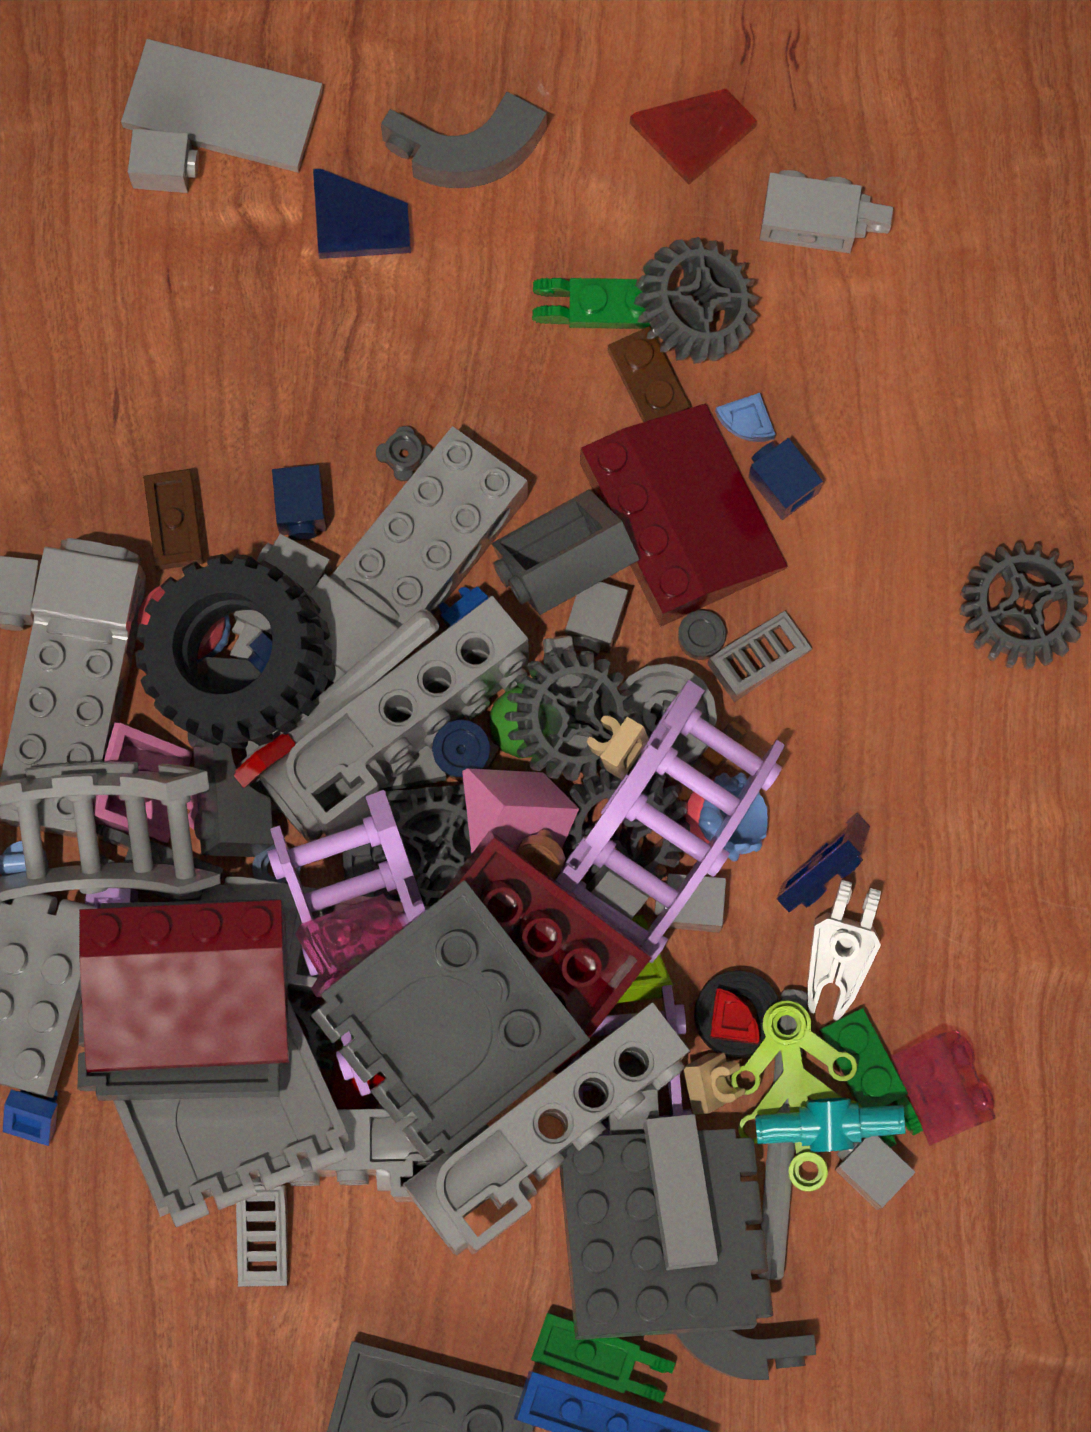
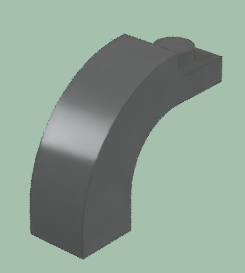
(472, 157)
(743, 1356)

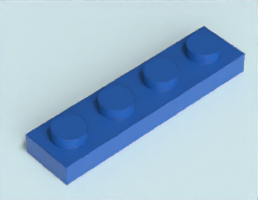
(569, 1408)

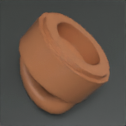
(543, 852)

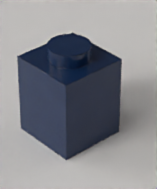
(784, 477)
(299, 501)

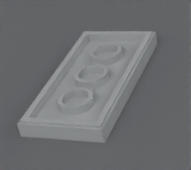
(223, 104)

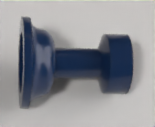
(460, 747)

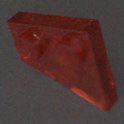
(694, 130)

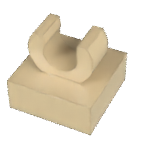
(622, 748)
(710, 1082)

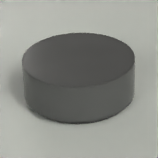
(701, 634)

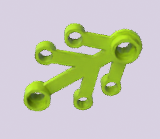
(795, 1082)

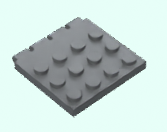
(37, 989)
(224, 1143)

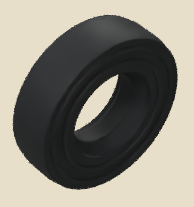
(741, 984)

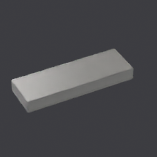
(680, 1192)

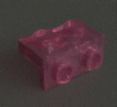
(346, 938)
(944, 1086)

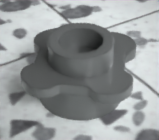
(403, 440)

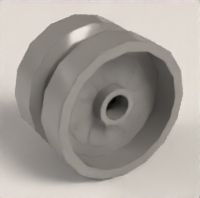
(653, 692)

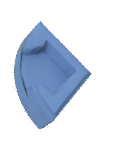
(747, 419)

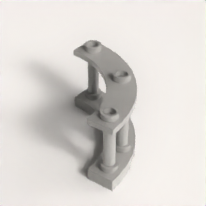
(82, 783)

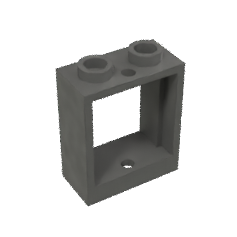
(563, 552)

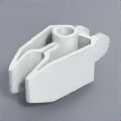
(842, 950)

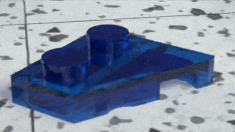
(357, 219)
(839, 858)

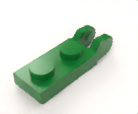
(592, 303)
(876, 1078)
(596, 1360)

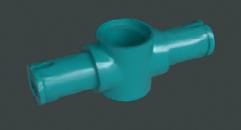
(830, 1124)

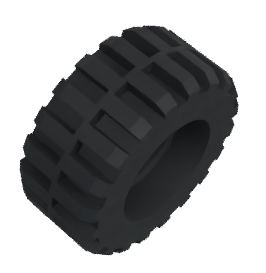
(187, 614)

